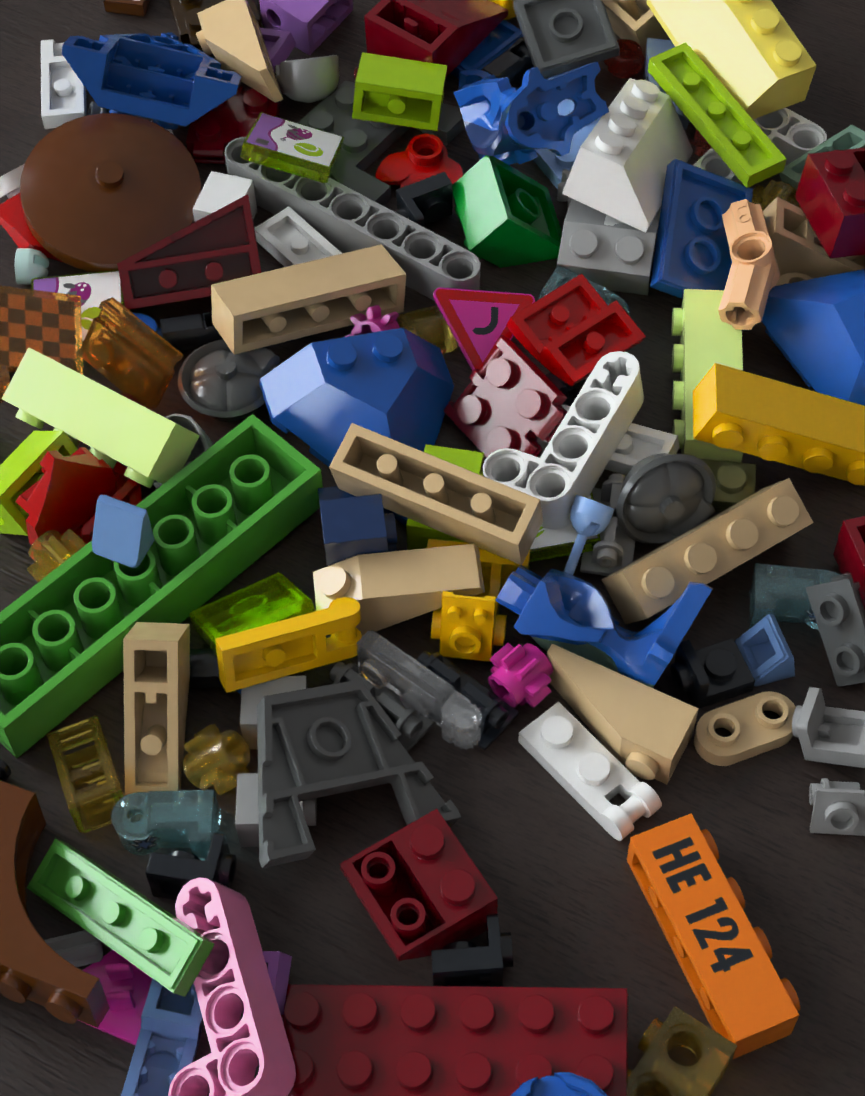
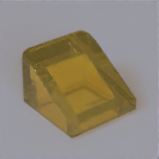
(430, 326)

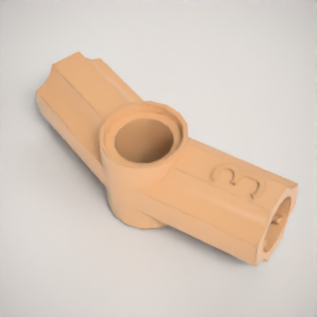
(753, 266)

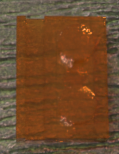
(129, 353)

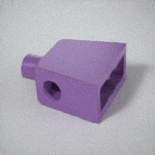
(306, 19)

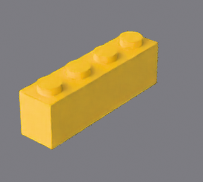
(780, 423)

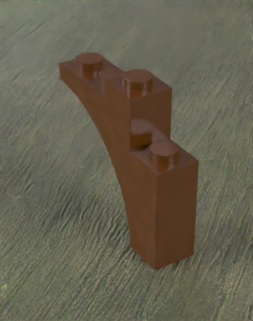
(27, 962)

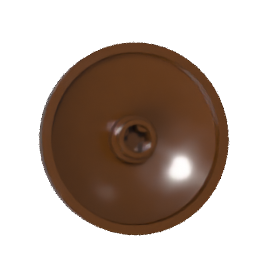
(107, 189)

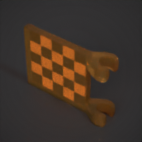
(38, 321)

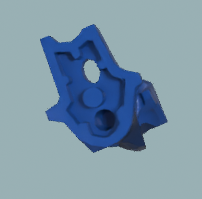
(517, 121)

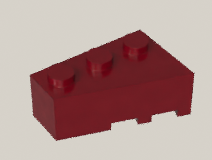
(193, 259)

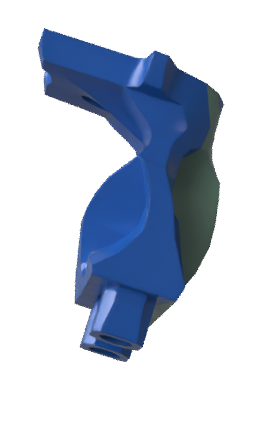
(578, 618)

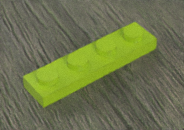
(716, 115)

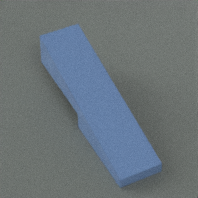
(165, 1042)

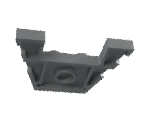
(368, 139)
(328, 745)

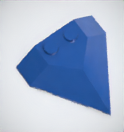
(150, 76)
(822, 332)
(371, 379)

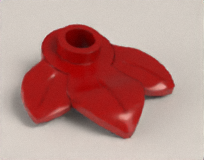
(420, 160)

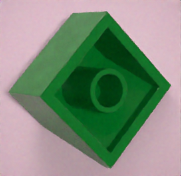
(506, 215)

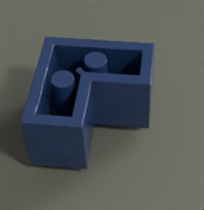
(355, 525)

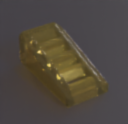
(93, 804)

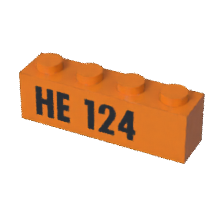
(712, 936)

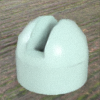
(30, 265)

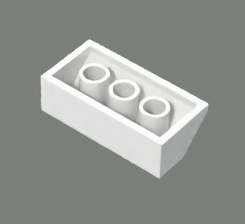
(628, 154)

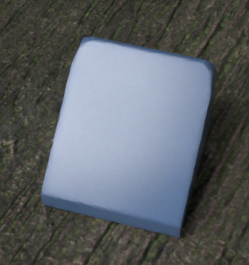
(121, 531)

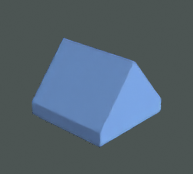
(766, 652)

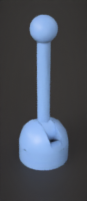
(588, 519)

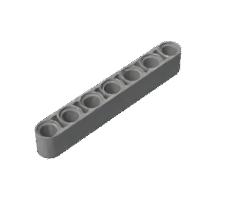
(357, 222)

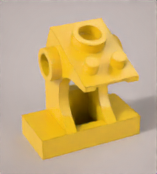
(471, 624)

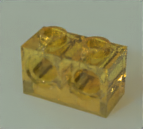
(662, 1077)

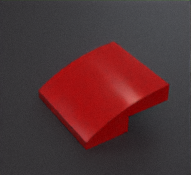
(574, 330)

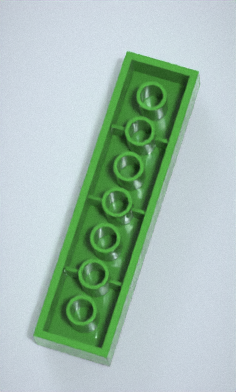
(207, 528)

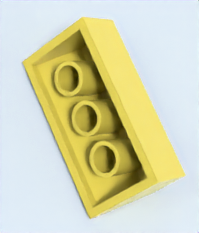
(744, 47)

